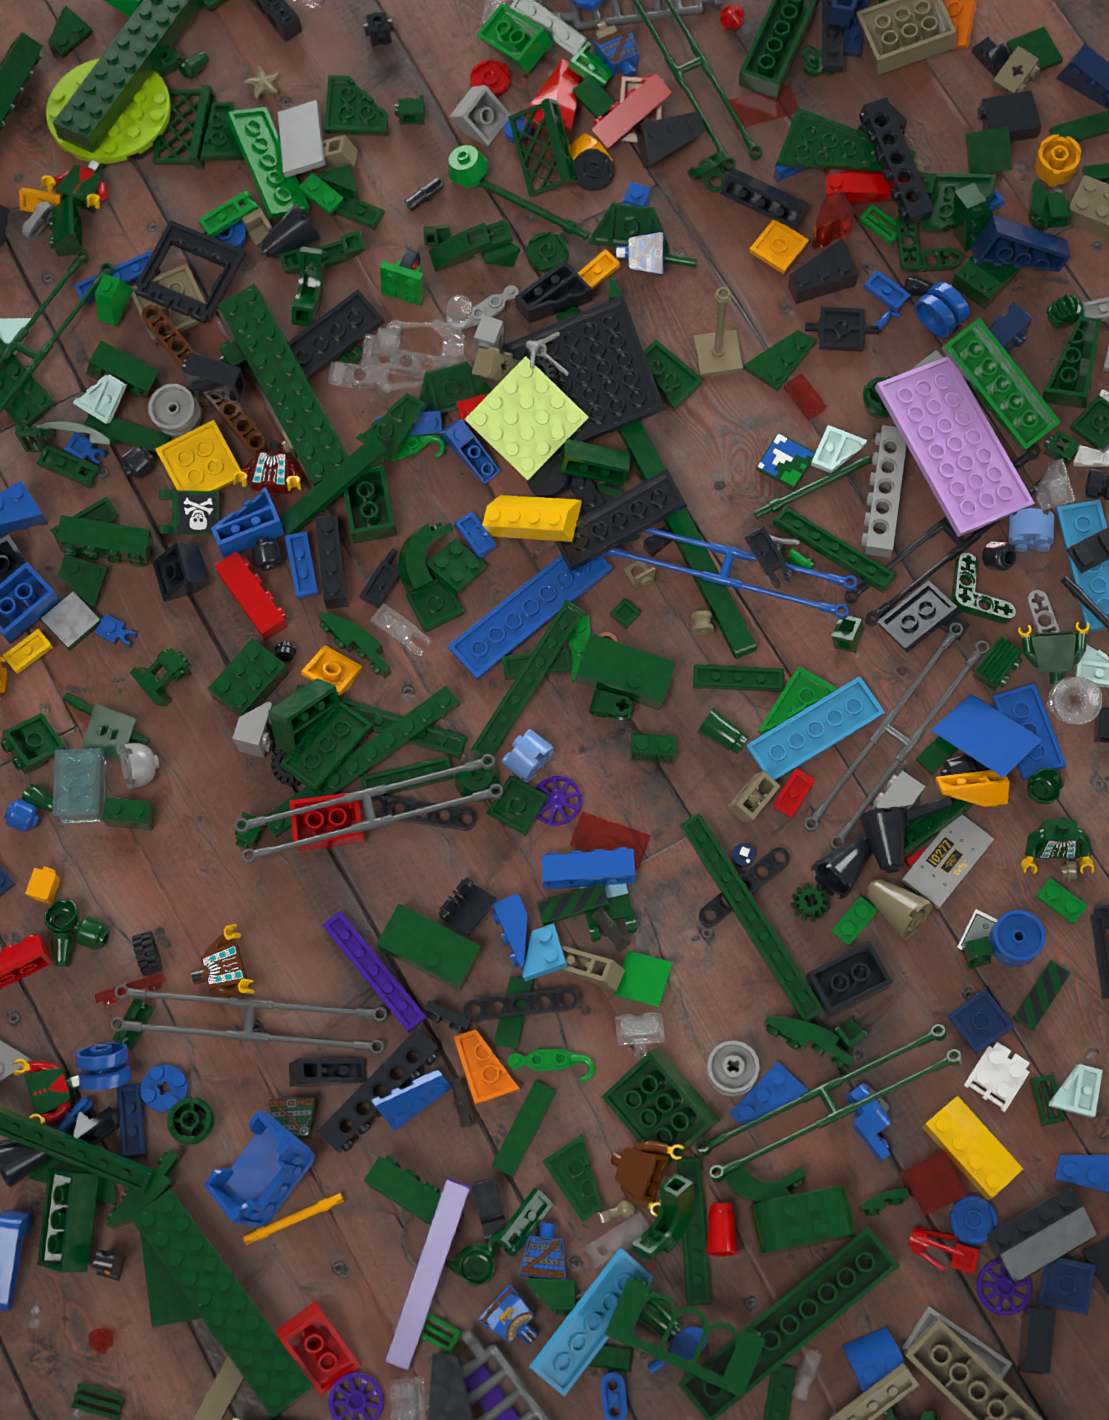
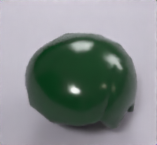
(1045, 786)
(61, 916)

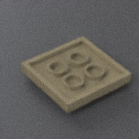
(182, 281)

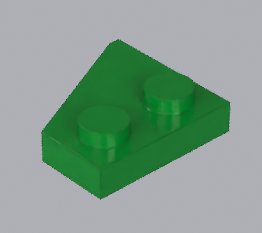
(588, 66)

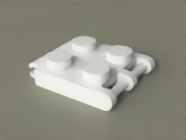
(998, 1075)

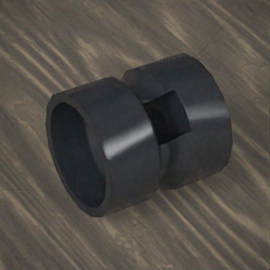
(1097, 484)

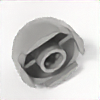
(138, 764)

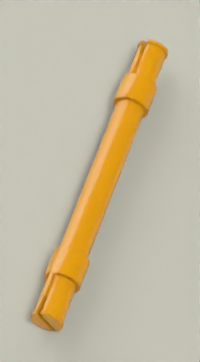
(264, 1231)

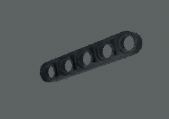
(431, 817)
(749, 877)
(509, 1000)

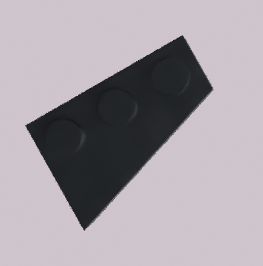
(667, 134)
(824, 274)
(553, 293)
(448, 1389)

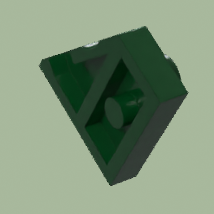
(68, 33)

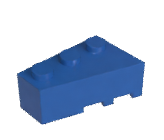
(18, 509)
(248, 524)

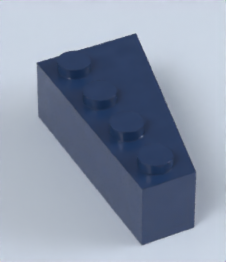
(1019, 245)

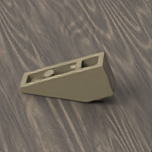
(338, 152)
(592, 968)

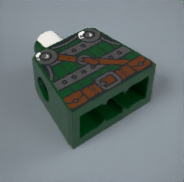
(295, 1115)

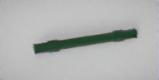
(82, 706)

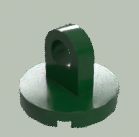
(708, 168)

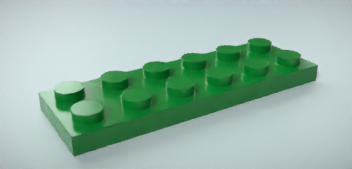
(263, 157)

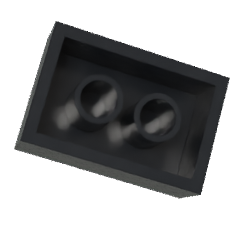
(849, 979)

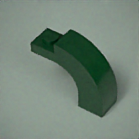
(310, 287)
(411, 558)
(756, 1191)
(672, 1220)

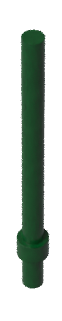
(568, 226)
(775, 504)

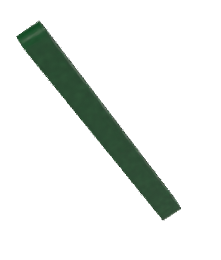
(696, 557)

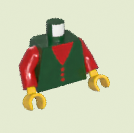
(82, 183)
(49, 1089)

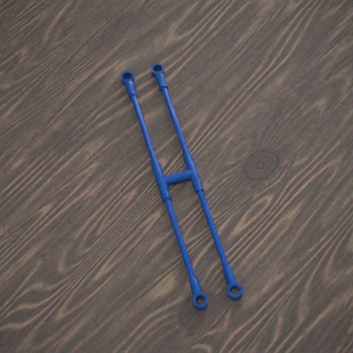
(723, 578)

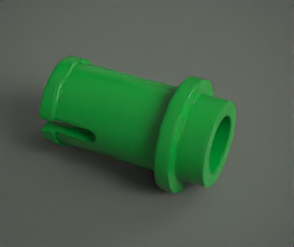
(799, 560)

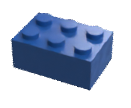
(23, 601)

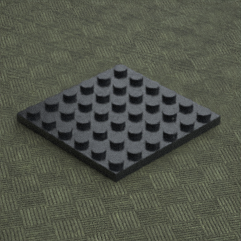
(605, 368)

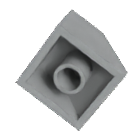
(480, 115)

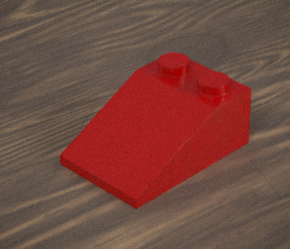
(317, 1347)

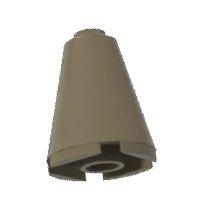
(899, 907)

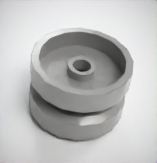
(175, 410)
(739, 1056)

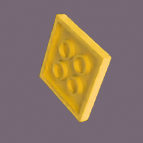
(199, 460)

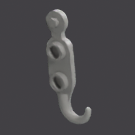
(489, 307)

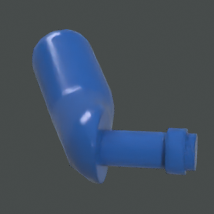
(885, 318)

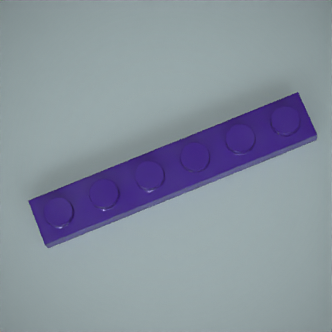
(374, 971)

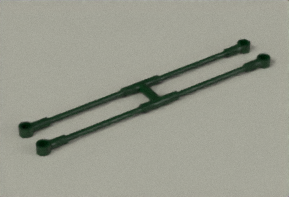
(700, 60)
(38, 357)
(835, 1113)

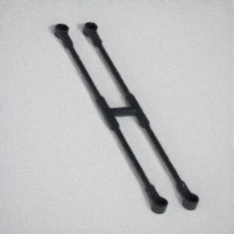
(961, 546)

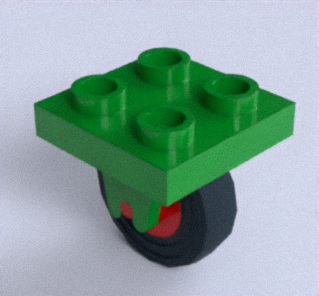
(403, 279)

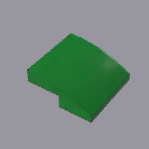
(643, 979)

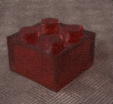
(932, 1184)

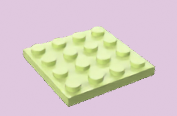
(526, 418)

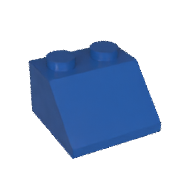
(872, 1358)

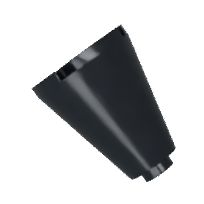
(290, 233)
(886, 836)
(842, 867)
(19, 1161)

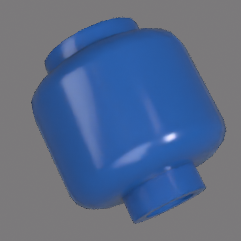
(21, 815)

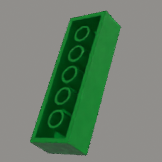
(1000, 384)

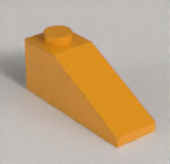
(979, 787)

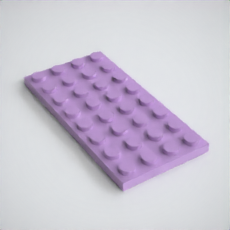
(954, 445)

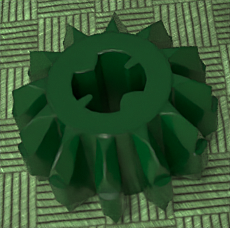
(1065, 311)
(802, 898)

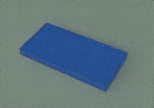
(1027, 710)

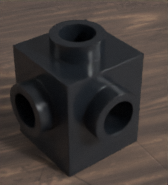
(378, 28)

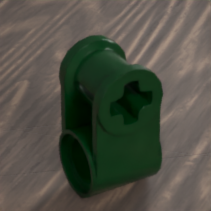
(608, 704)

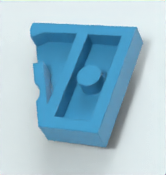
(543, 953)

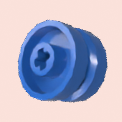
(942, 309)
(1029, 934)
(103, 1066)

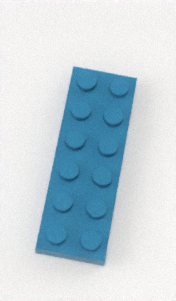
(1077, 524)
(815, 729)
(584, 1328)

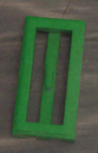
(864, 220)
(453, 1341)

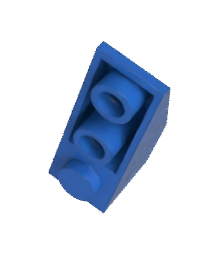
(470, 451)
(514, 921)

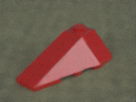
(559, 88)
(858, 185)

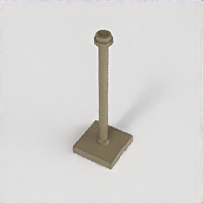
(718, 351)

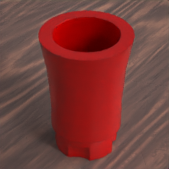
(721, 1231)

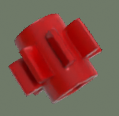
(731, 17)

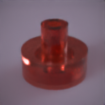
(101, 1340)

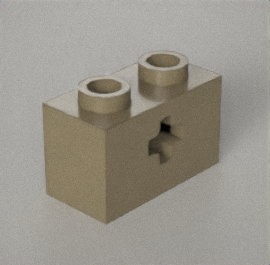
(1018, 62)
(493, 364)
(753, 796)

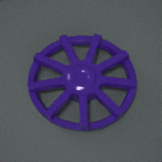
(557, 800)
(1003, 1288)
(356, 1400)

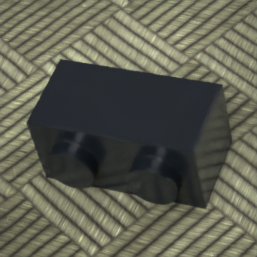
(656, 543)

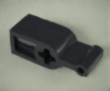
(489, 1206)

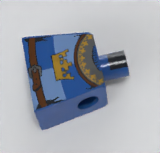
(509, 1317)

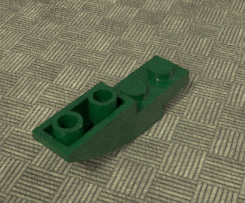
(470, 242)
(352, 636)
(800, 1033)
(135, 1201)

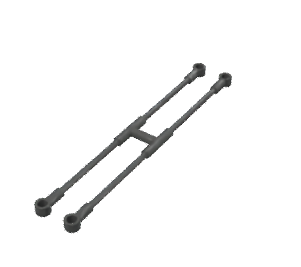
(908, 743)
(365, 795)
(250, 1005)

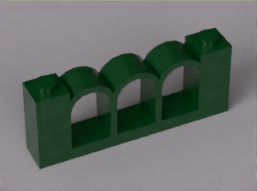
(742, 1362)

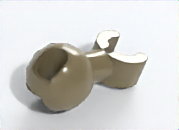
(624, 1209)

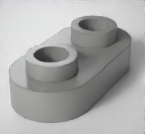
(38, 221)

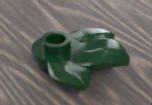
(813, 61)

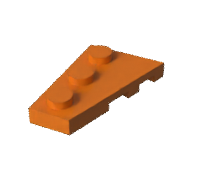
(962, 17)
(482, 1069)

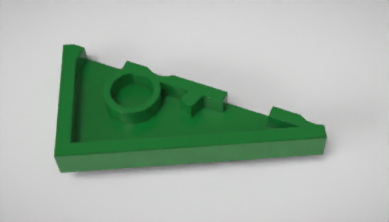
(800, 693)

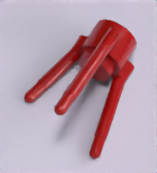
(921, 1240)

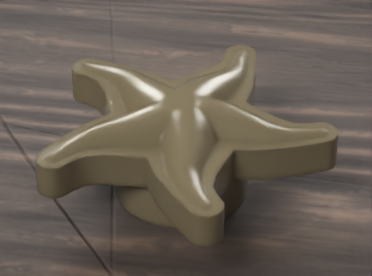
(263, 83)

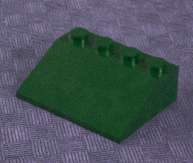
(660, 1104)

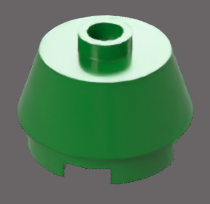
(467, 166)

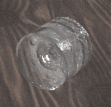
(1088, 700)

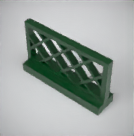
(200, 124)
(557, 138)

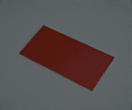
(760, 107)
(599, 833)

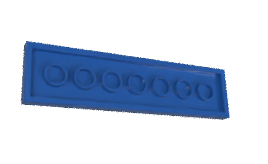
(524, 613)

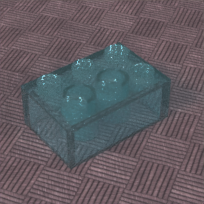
(79, 785)

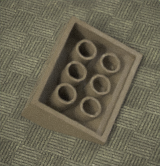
(906, 32)

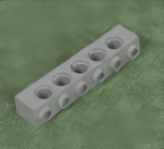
(875, 543)

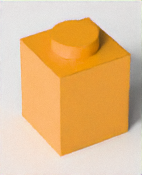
(43, 885)

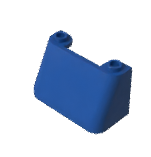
(262, 1173)

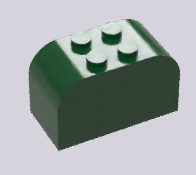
(802, 1221)

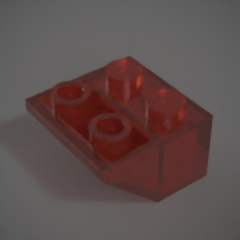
(833, 220)

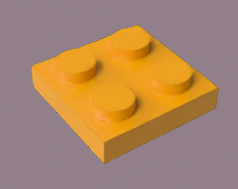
(779, 246)

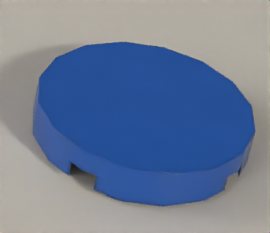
(972, 1220)

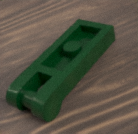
(68, 466)
(523, 1222)

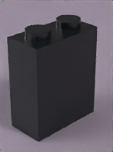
(1013, 111)
(214, 377)
(1036, 1340)

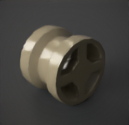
(702, 622)

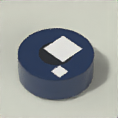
(743, 855)

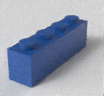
(588, 868)

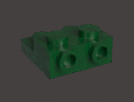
(31, 743)

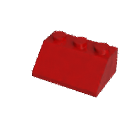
(325, 821)
(23, 959)

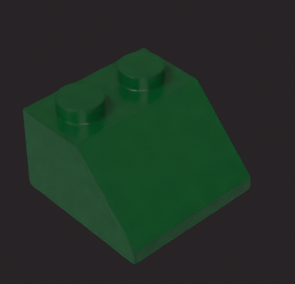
(66, 228)

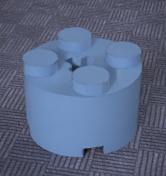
(1031, 530)
(528, 755)

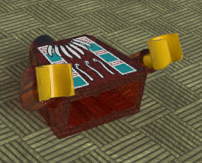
(271, 471)

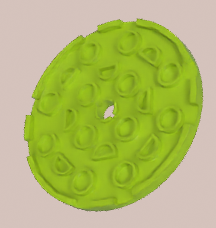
(133, 131)

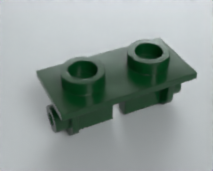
(137, 1012)

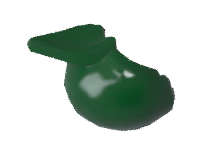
(475, 1263)

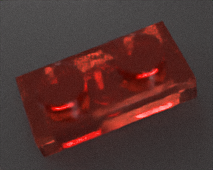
(805, 396)

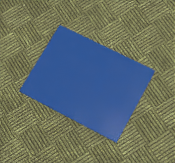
(987, 735)

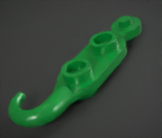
(414, 445)
(551, 1061)

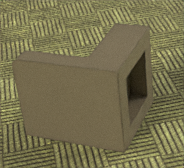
(257, 226)

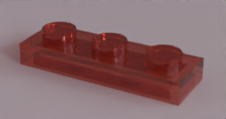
(152, 982)

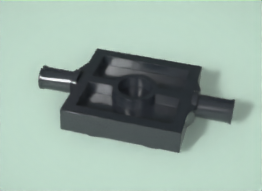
(841, 329)

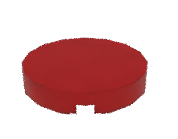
(493, 75)

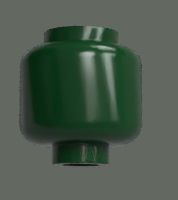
(91, 933)

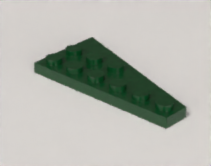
(827, 145)

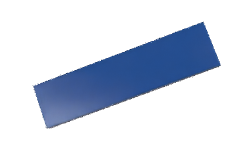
(127, 272)

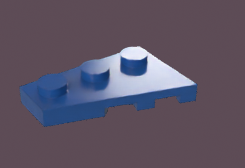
(770, 1093)
(408, 1102)

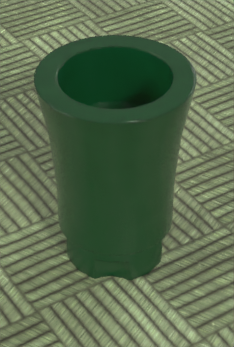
(722, 731)
(657, 1317)

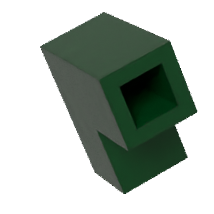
(436, 233)

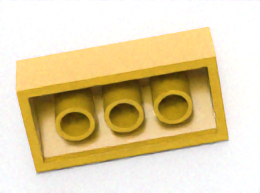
(532, 518)
(972, 1148)

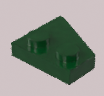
(83, 577)

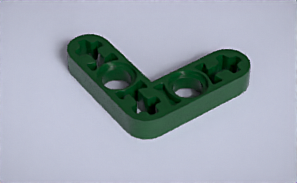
(918, 256)
(973, 598)

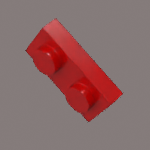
(793, 793)

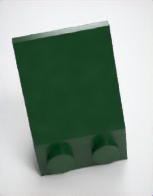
(983, 281)

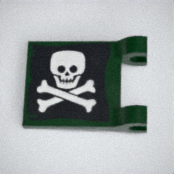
(191, 512)

